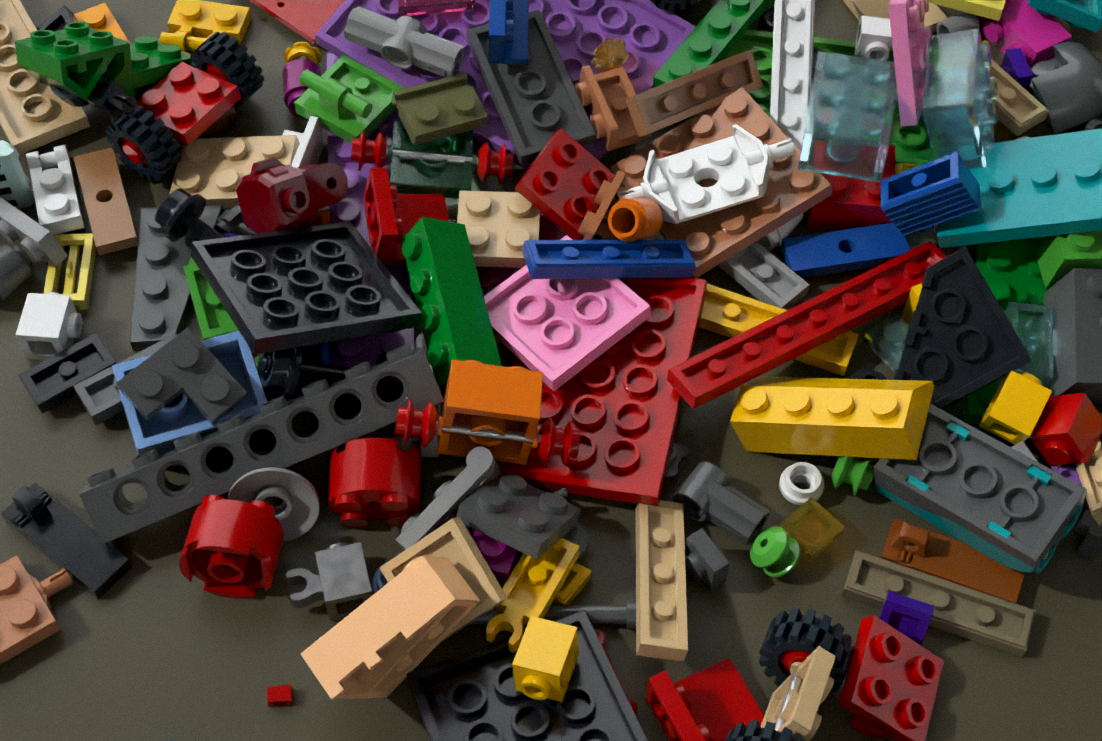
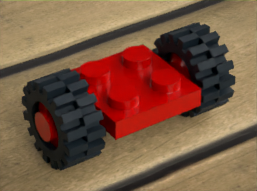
(184, 105)

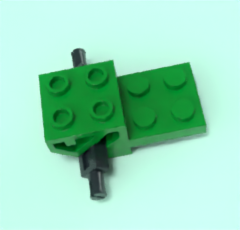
(95, 66)

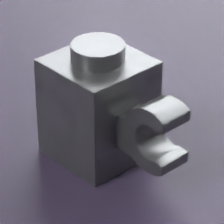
(340, 581)

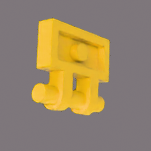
(197, 20)

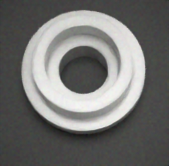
(801, 473)

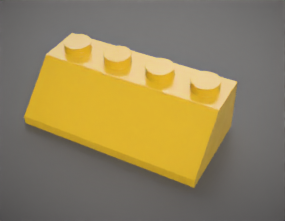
(833, 416)

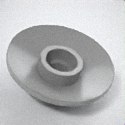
(294, 498)

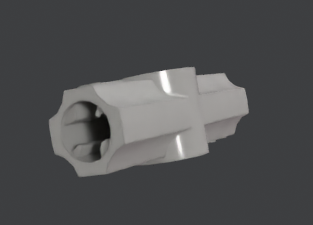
(404, 42)

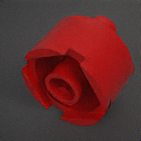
(374, 482)
(232, 546)

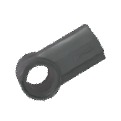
(710, 496)

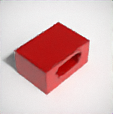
(279, 695)

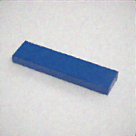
(608, 259)

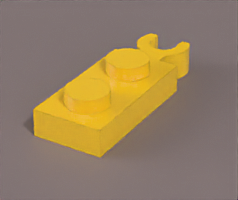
(532, 590)

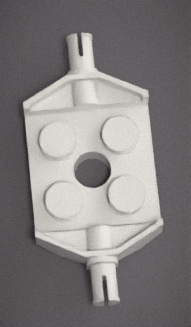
(736, 162)

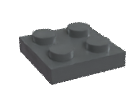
(519, 514)

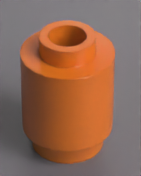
(635, 219)

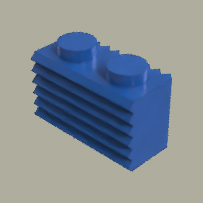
(930, 194)

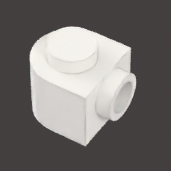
(873, 38)

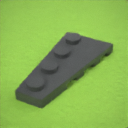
(160, 282)

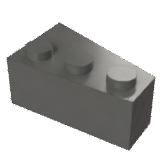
(1077, 334)

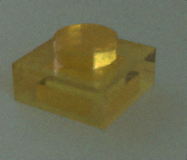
(812, 528)

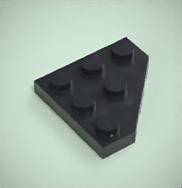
(958, 333)

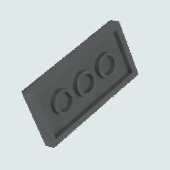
(532, 96)

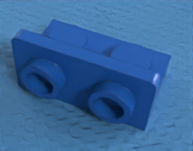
(508, 31)

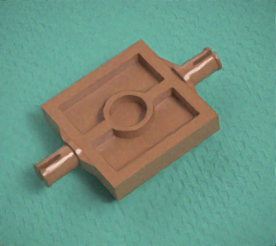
(26, 607)

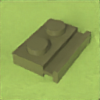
(439, 109)

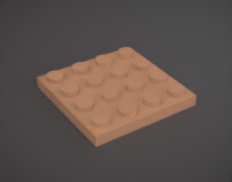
(731, 230)

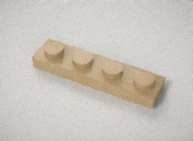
(661, 582)

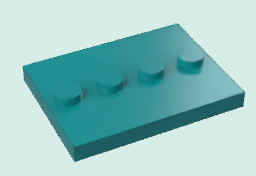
(1034, 191)

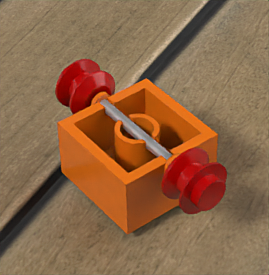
(490, 410)

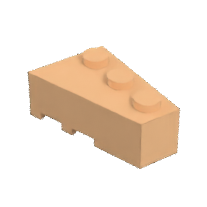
(391, 631)

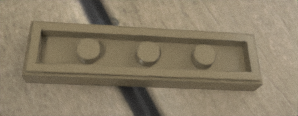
(956, 607)

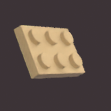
(218, 164)

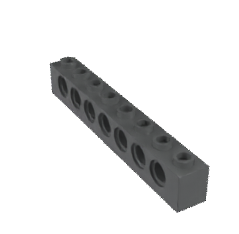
(116, 516)

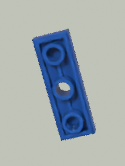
(843, 250)

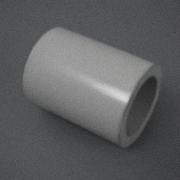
(957, 22)

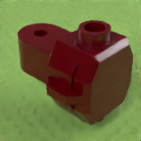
(286, 196)

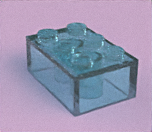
(960, 97)
(849, 117)

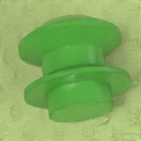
(853, 472)
(775, 552)

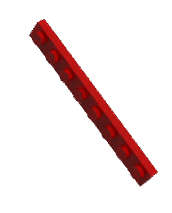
(801, 328)

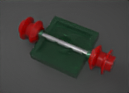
(433, 166)

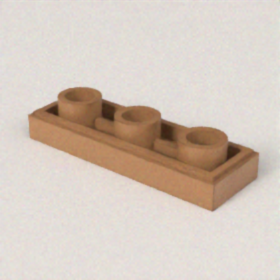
(106, 201)

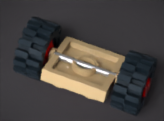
(808, 664)

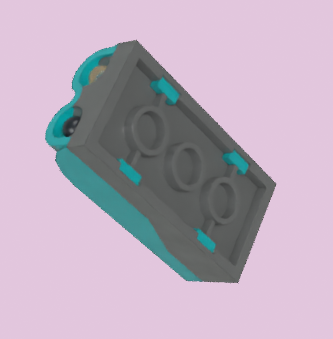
(983, 493)

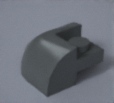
(1068, 86)

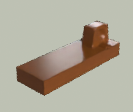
(950, 561)

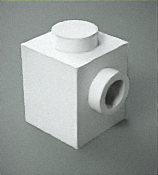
(48, 325)

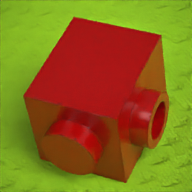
(1067, 429)

